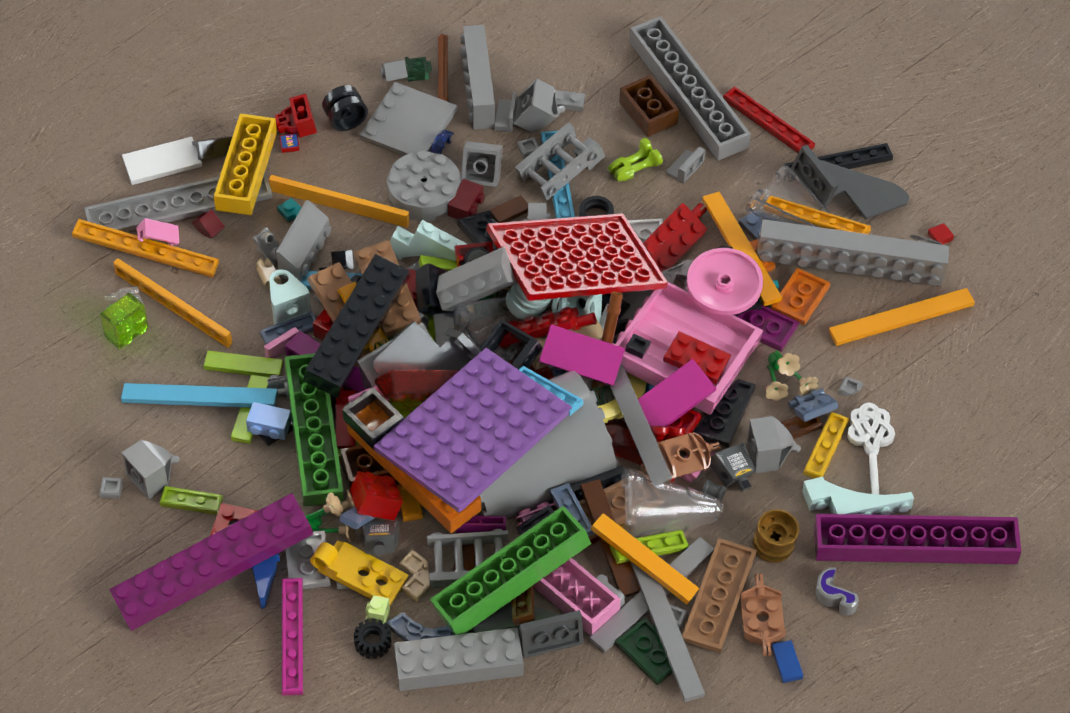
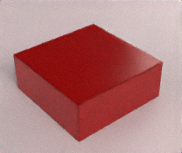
(941, 234)

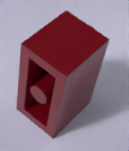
(466, 200)

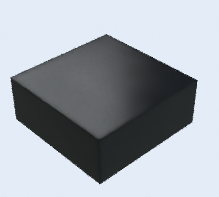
(637, 346)

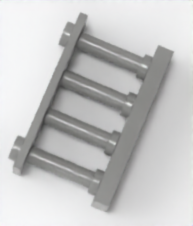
(548, 150)
(443, 579)

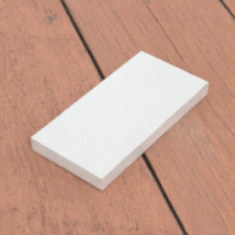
(161, 160)

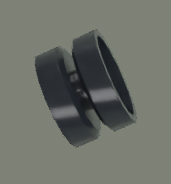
(344, 108)

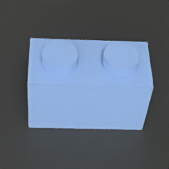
(268, 421)

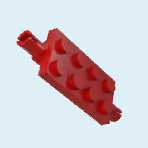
(675, 235)
(539, 326)

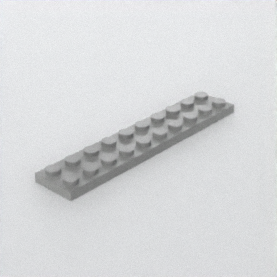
(162, 205)

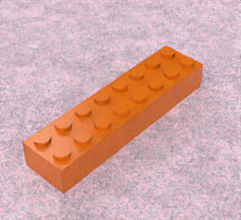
(374, 416)

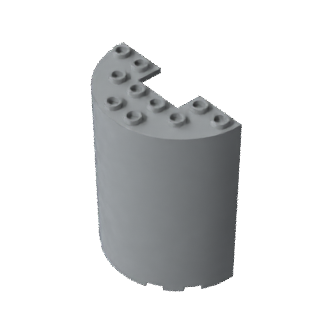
(567, 454)

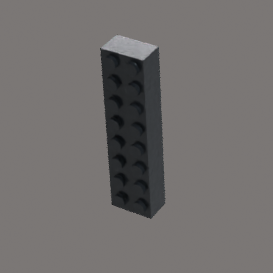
(356, 326)

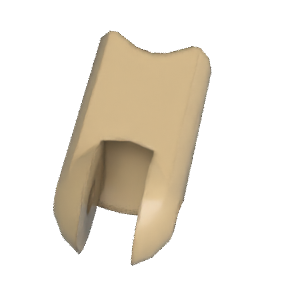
(265, 272)

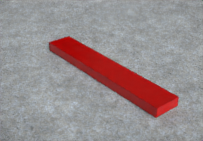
(767, 120)

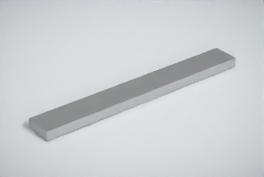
(640, 429)
(637, 609)
(669, 636)

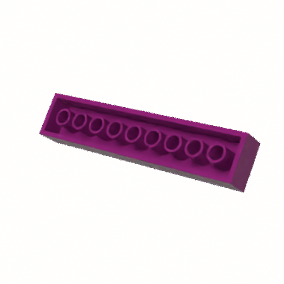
(917, 539)
(211, 561)

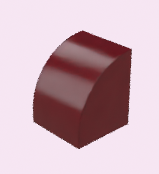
(208, 224)

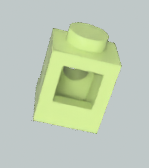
(378, 609)

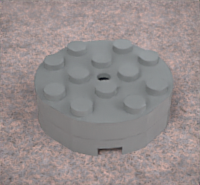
(423, 184)

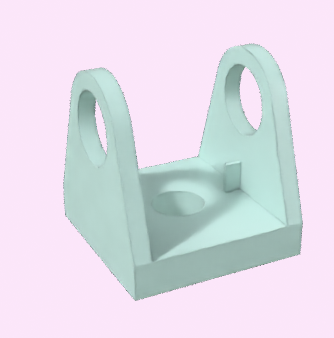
(288, 299)
(593, 304)

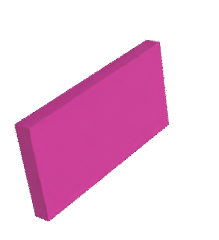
(582, 354)
(676, 395)

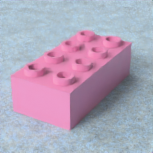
(575, 589)

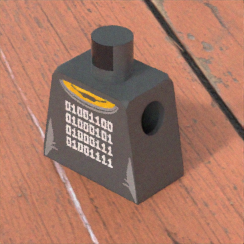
(733, 466)
(380, 537)

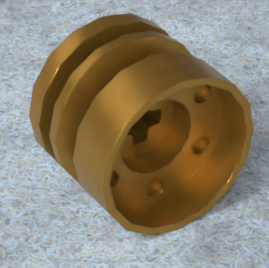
(775, 535)

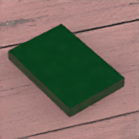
(645, 650)

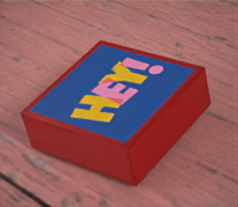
(289, 143)

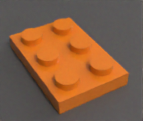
(801, 296)

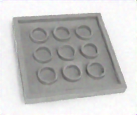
(408, 120)

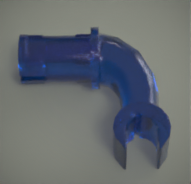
(440, 140)

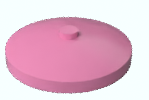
(724, 281)

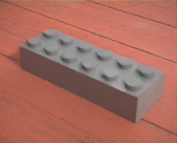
(477, 77)
(458, 659)

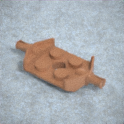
(697, 452)
(766, 602)

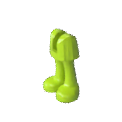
(623, 168)

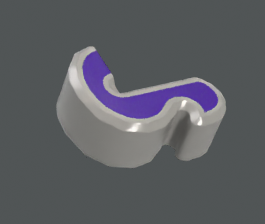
(834, 596)

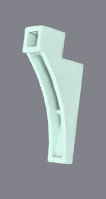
(426, 241)
(823, 494)

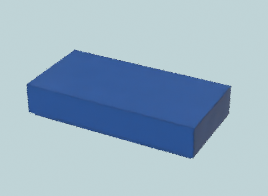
(787, 661)

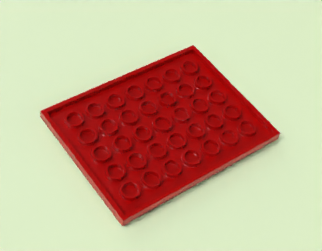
(577, 256)

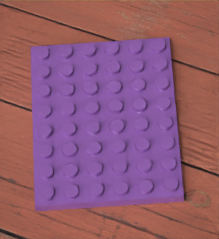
(472, 429)

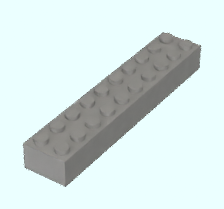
(689, 88)
(852, 252)

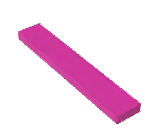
(292, 636)

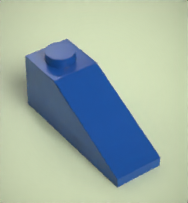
(264, 576)

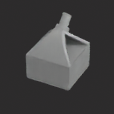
(537, 106)
(482, 163)
(769, 443)
(148, 467)

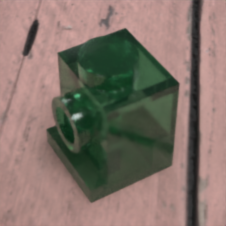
(417, 68)

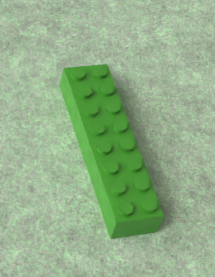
(313, 435)
(510, 571)

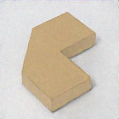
(419, 582)

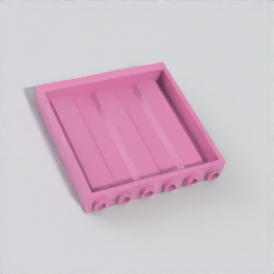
(675, 311)

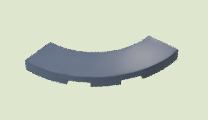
(410, 630)

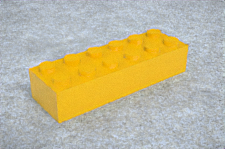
(245, 164)

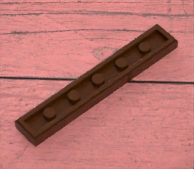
(597, 505)

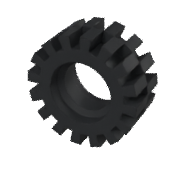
(372, 628)

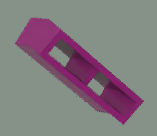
(483, 524)

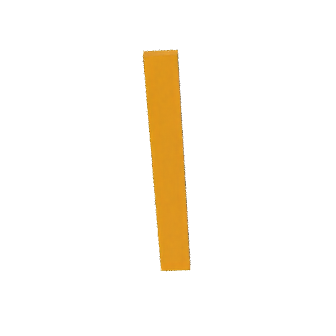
(339, 201)
(737, 239)
(147, 249)
(173, 303)
(901, 316)

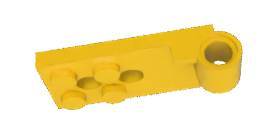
(345, 561)

